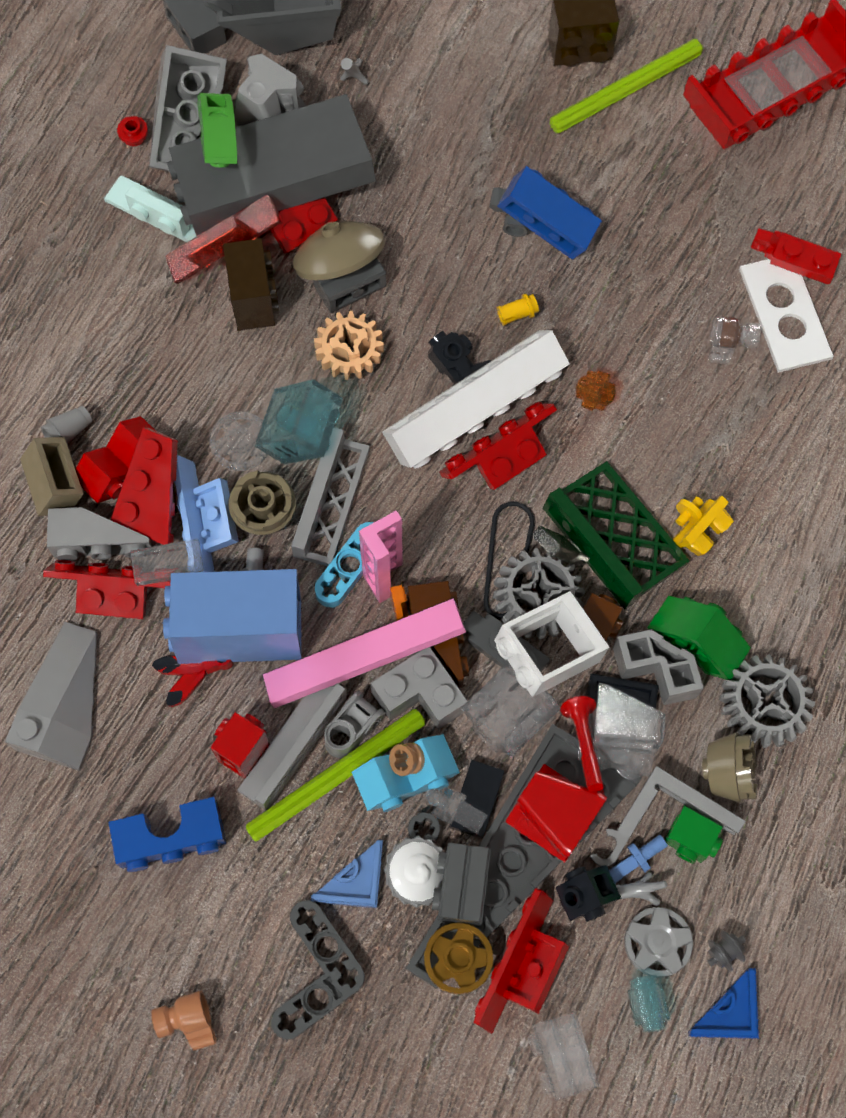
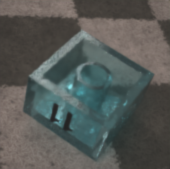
(299, 422)

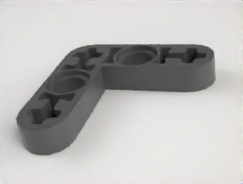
(327, 982)

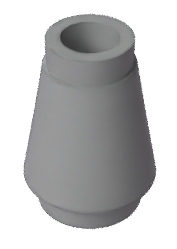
(67, 424)

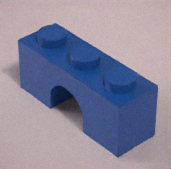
(199, 831)

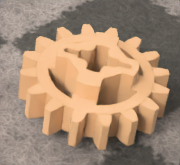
(359, 336)

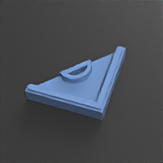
(356, 883)

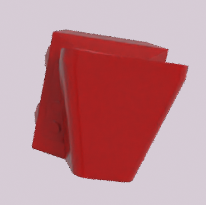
(555, 812)

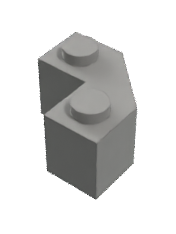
(673, 667)

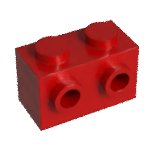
(240, 743)

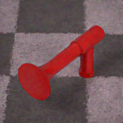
(579, 709)

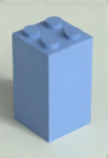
(234, 616)

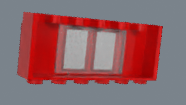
(772, 79)

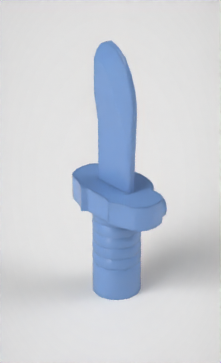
(638, 858)

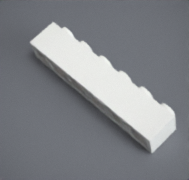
(476, 399)

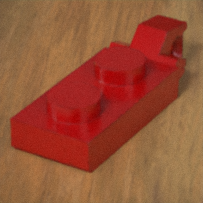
(797, 255)

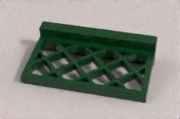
(603, 560)

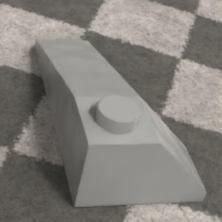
(176, 116)
(58, 706)

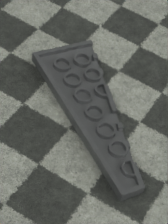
(515, 860)

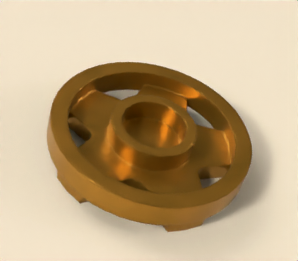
(458, 958)

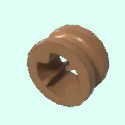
(403, 764)

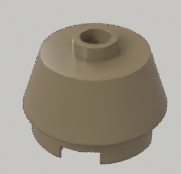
(262, 503)
(731, 767)

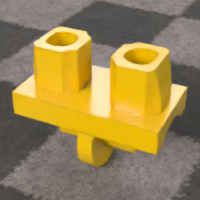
(710, 514)

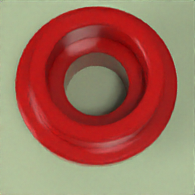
(134, 137)

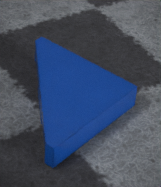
(733, 1014)

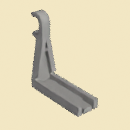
(676, 790)

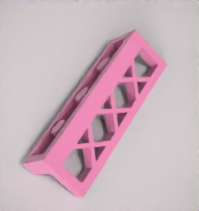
(381, 553)

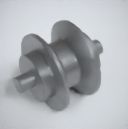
(726, 950)

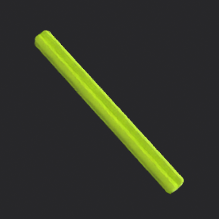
(626, 86)
(334, 775)

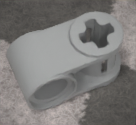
(356, 720)

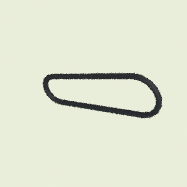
(491, 551)

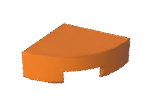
(398, 601)

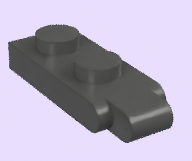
(482, 634)

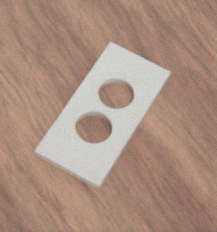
(785, 352)

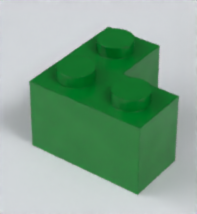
(702, 632)

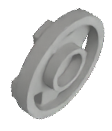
(658, 942)

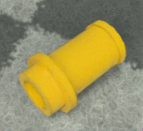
(518, 309)

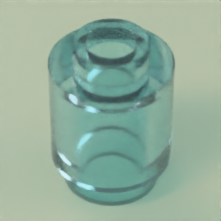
(648, 1003)

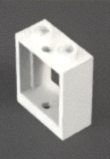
(576, 627)

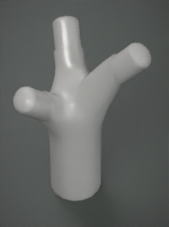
(352, 70)
(642, 889)

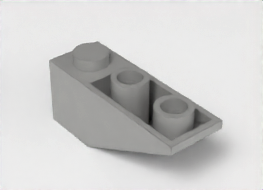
(84, 533)

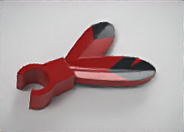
(192, 676)

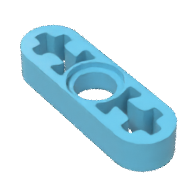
(328, 578)

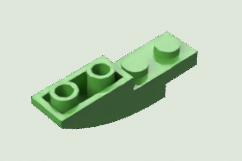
(217, 129)

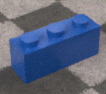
(549, 212)

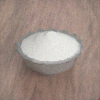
(413, 870)

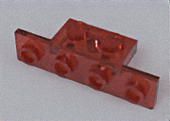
(208, 246)

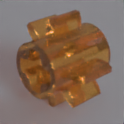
(595, 390)

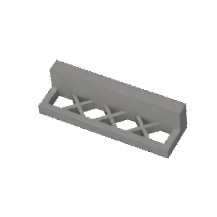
(318, 494)
(291, 745)

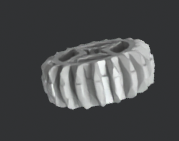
(525, 595)
(777, 709)

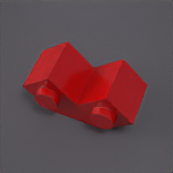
(105, 469)

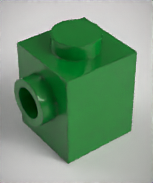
(694, 836)

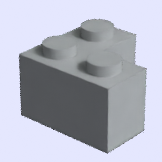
(421, 681)

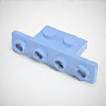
(204, 511)

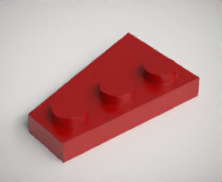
(148, 488)

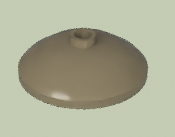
(338, 250)

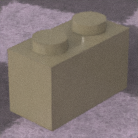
(51, 474)

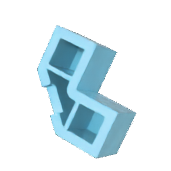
(387, 790)

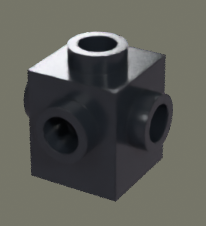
(587, 893)

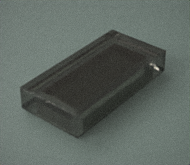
(560, 546)

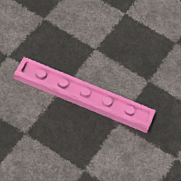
(364, 653)

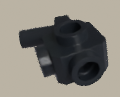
(450, 356)

